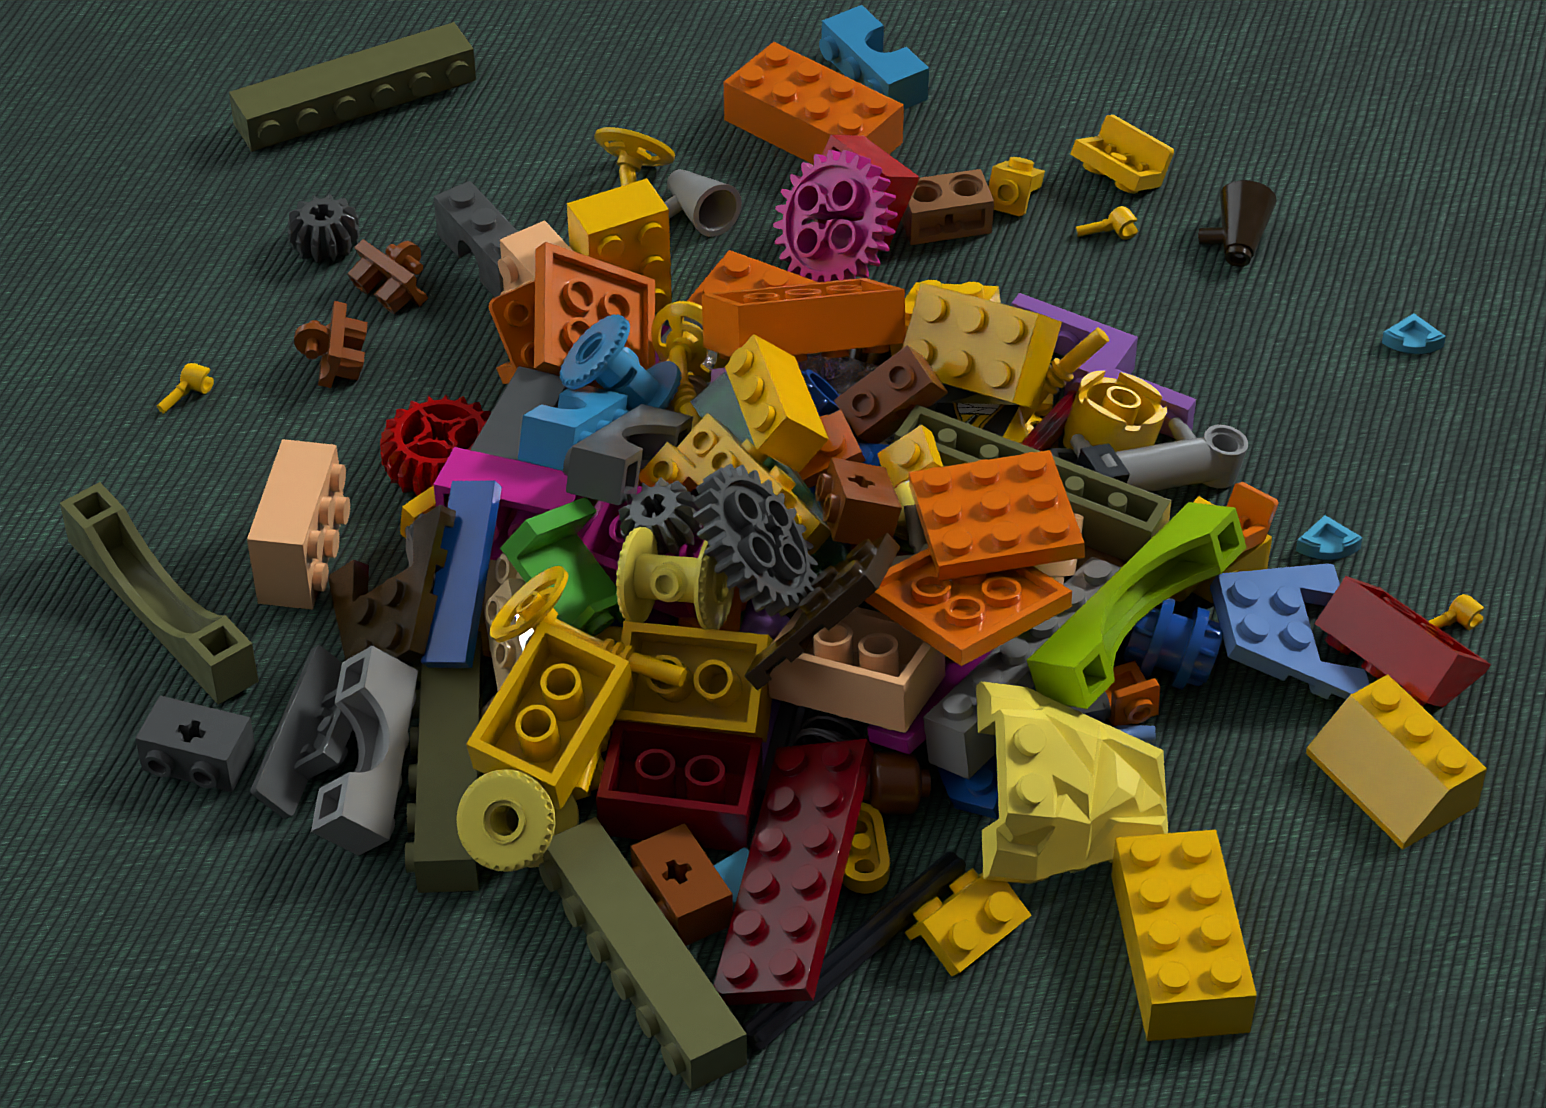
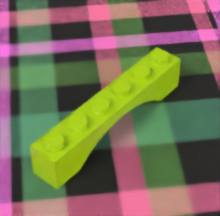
(1081, 654)

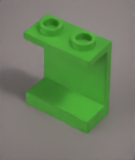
(552, 541)

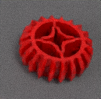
(423, 437)

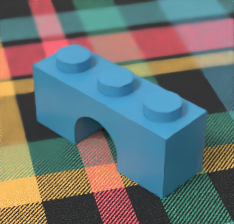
(856, 48)
(552, 431)

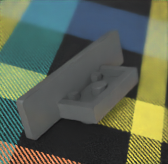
(308, 737)

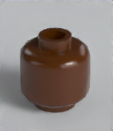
(896, 783)

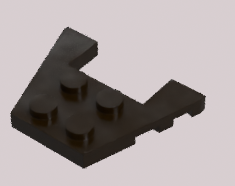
(834, 596)
(401, 610)

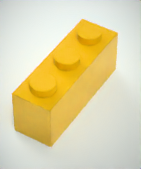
(776, 403)

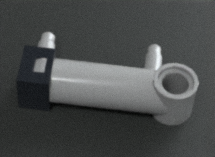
(1187, 461)

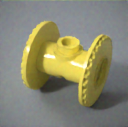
(651, 577)
(491, 825)

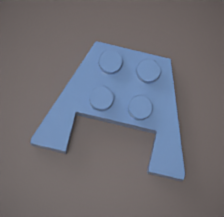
(1270, 628)

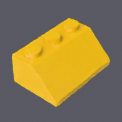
(1398, 762)

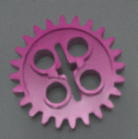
(827, 191)

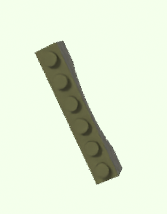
(199, 640)

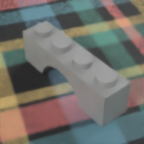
(377, 700)

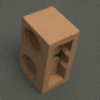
(949, 208)

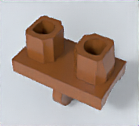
(393, 270)
(330, 343)

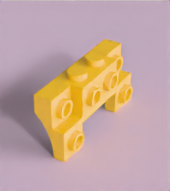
(713, 447)

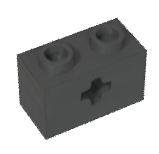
(195, 743)

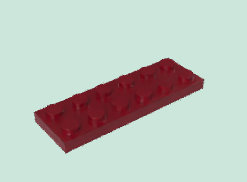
(794, 873)

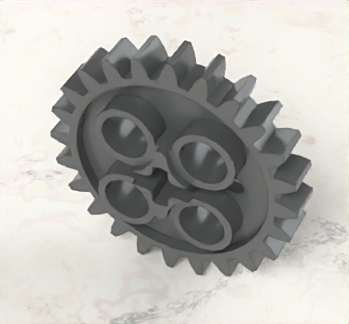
(755, 539)

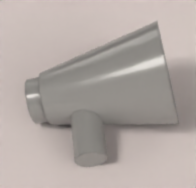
(707, 202)

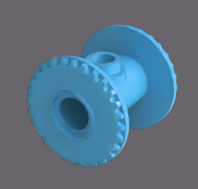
(616, 368)

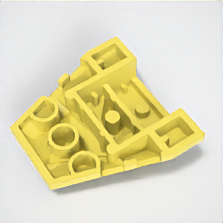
(1063, 786)

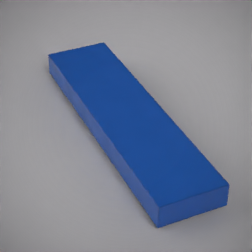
(464, 576)

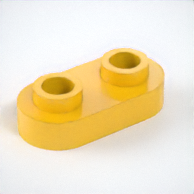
(868, 854)

